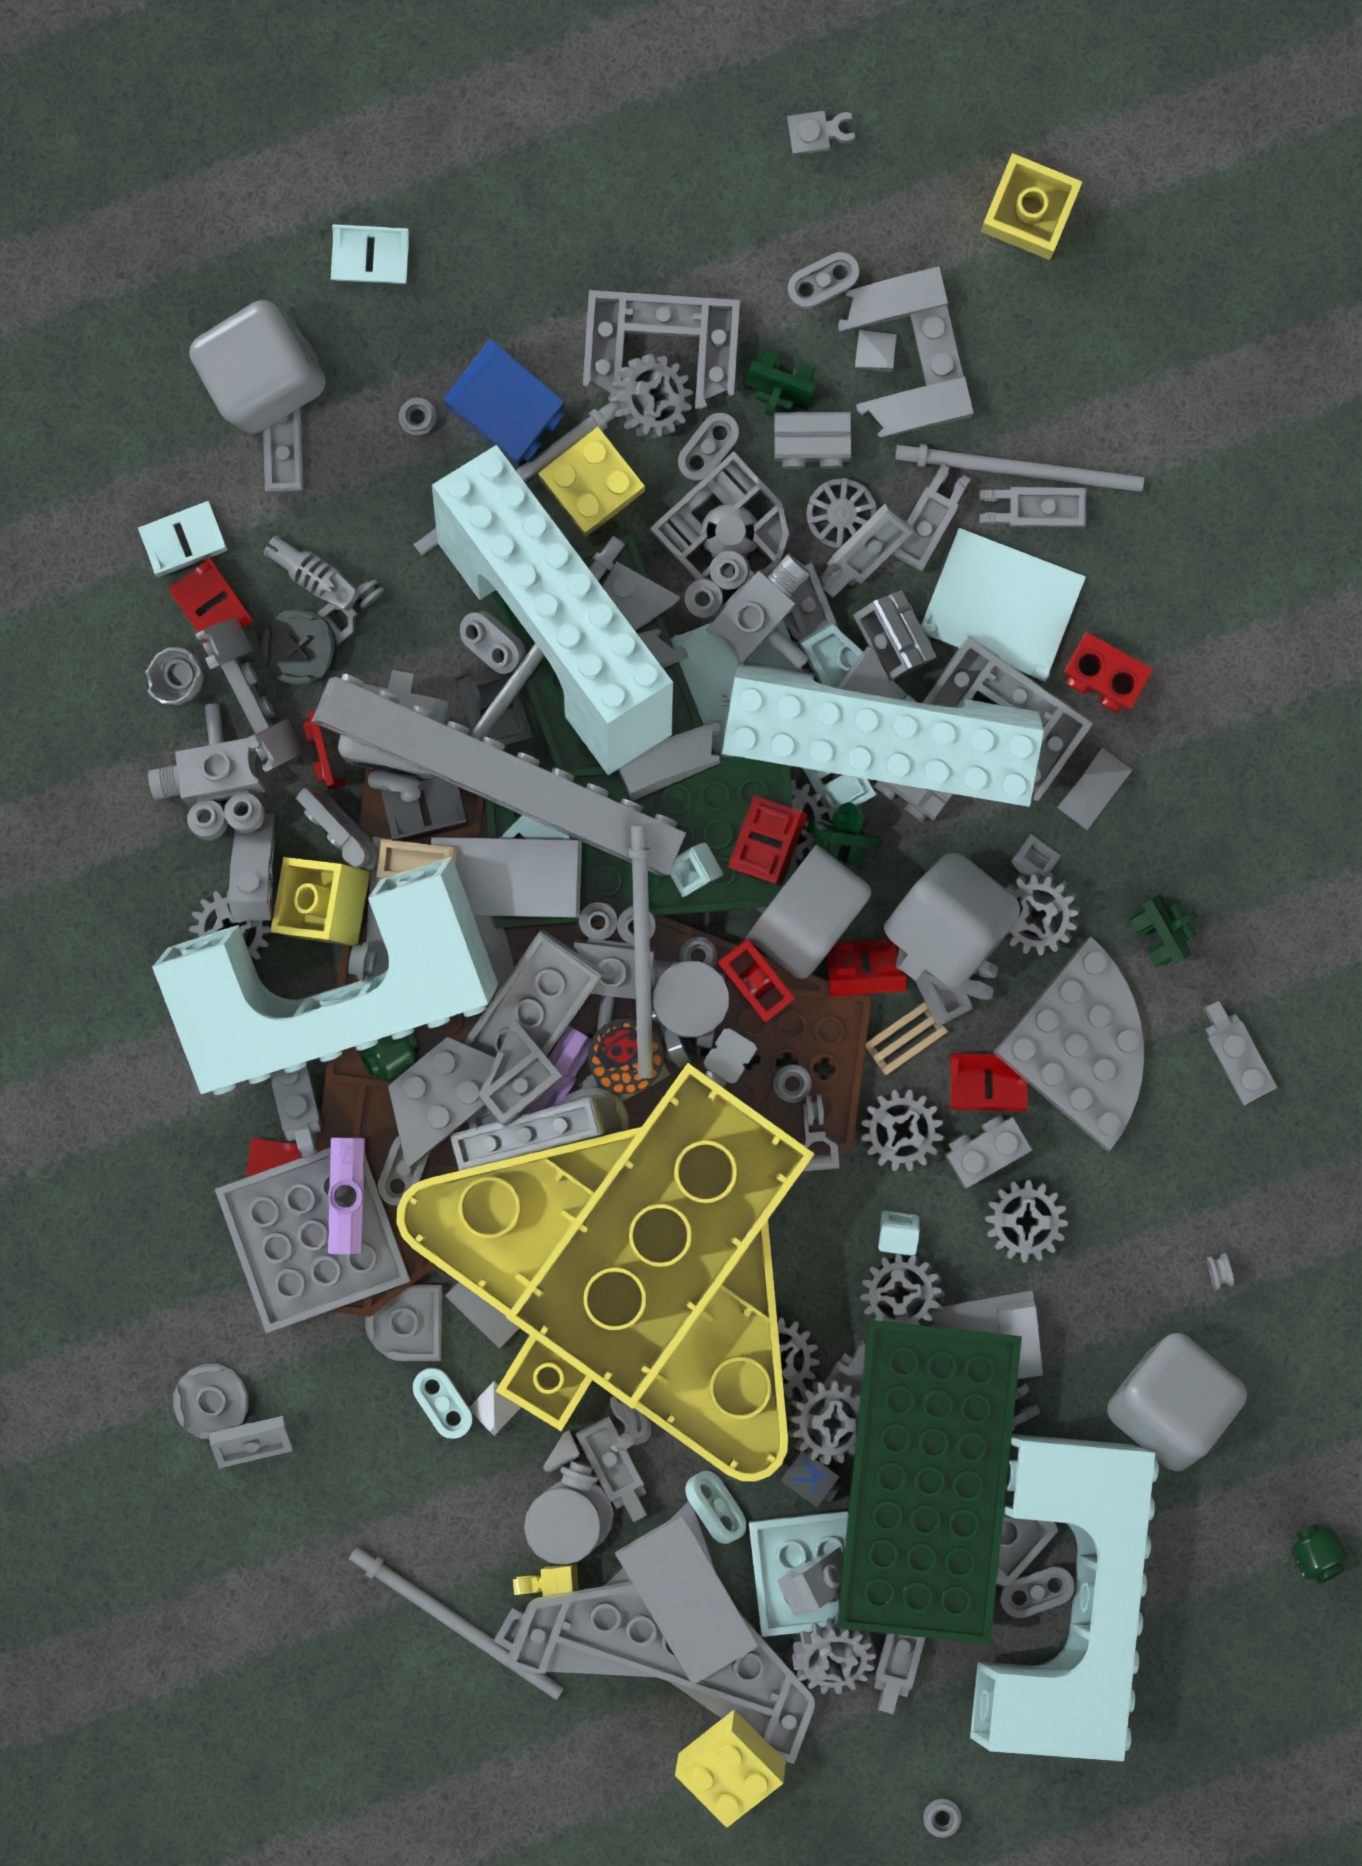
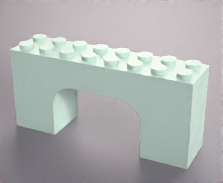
(509, 544)
(960, 751)
(245, 1032)
(1084, 1694)

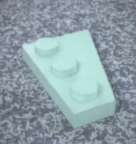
(833, 656)

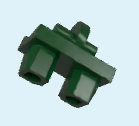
(778, 387)
(845, 832)
(1173, 946)

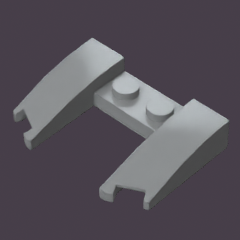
(619, 313)
(946, 390)
(225, 647)
(981, 669)
(677, 755)

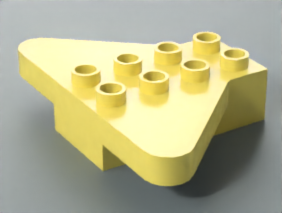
(639, 1263)

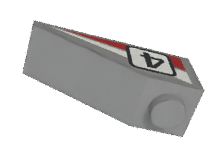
(252, 872)

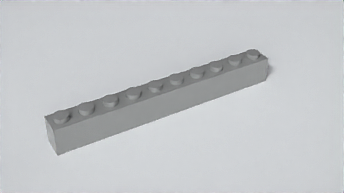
(492, 773)

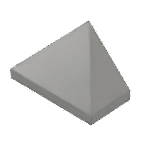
(1094, 788)

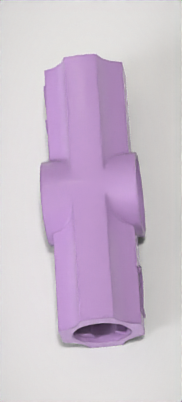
(567, 1058)
(344, 1221)

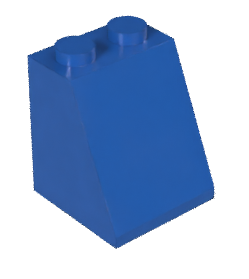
(505, 404)

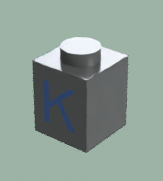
(811, 1479)

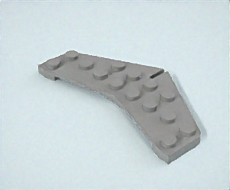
(614, 1634)

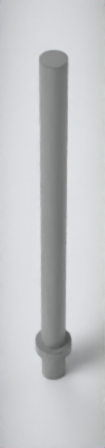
(923, 456)
(544, 458)
(601, 563)
(639, 854)
(375, 1568)

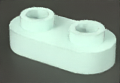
(442, 1402)
(715, 1507)

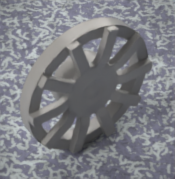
(840, 513)

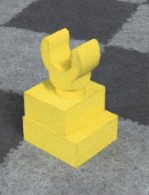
(552, 1581)

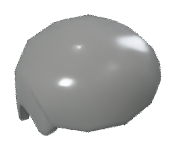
(185, 668)

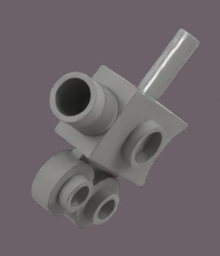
(754, 608)
(210, 776)
(614, 956)

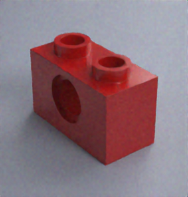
(756, 980)

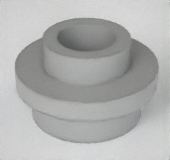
(413, 405)
(699, 943)
(362, 960)
(792, 1096)
(578, 1475)
(948, 1828)

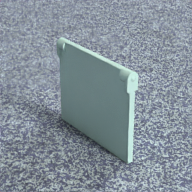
(1002, 601)
(712, 671)

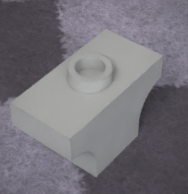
(814, 1582)

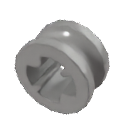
(1220, 1271)

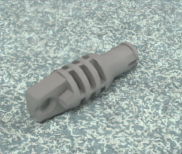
(313, 574)

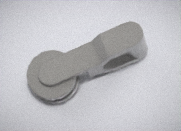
(367, 594)
(812, 1111)

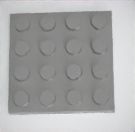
(283, 1241)

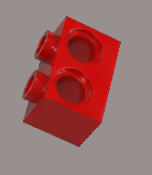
(1110, 663)

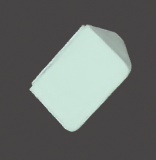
(695, 869)
(899, 1233)

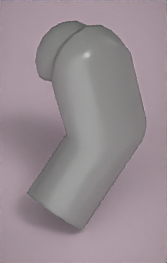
(396, 782)

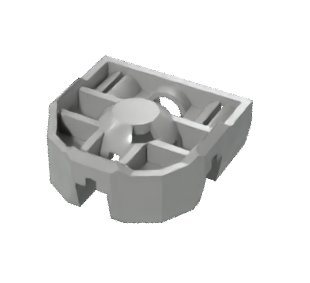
(730, 520)

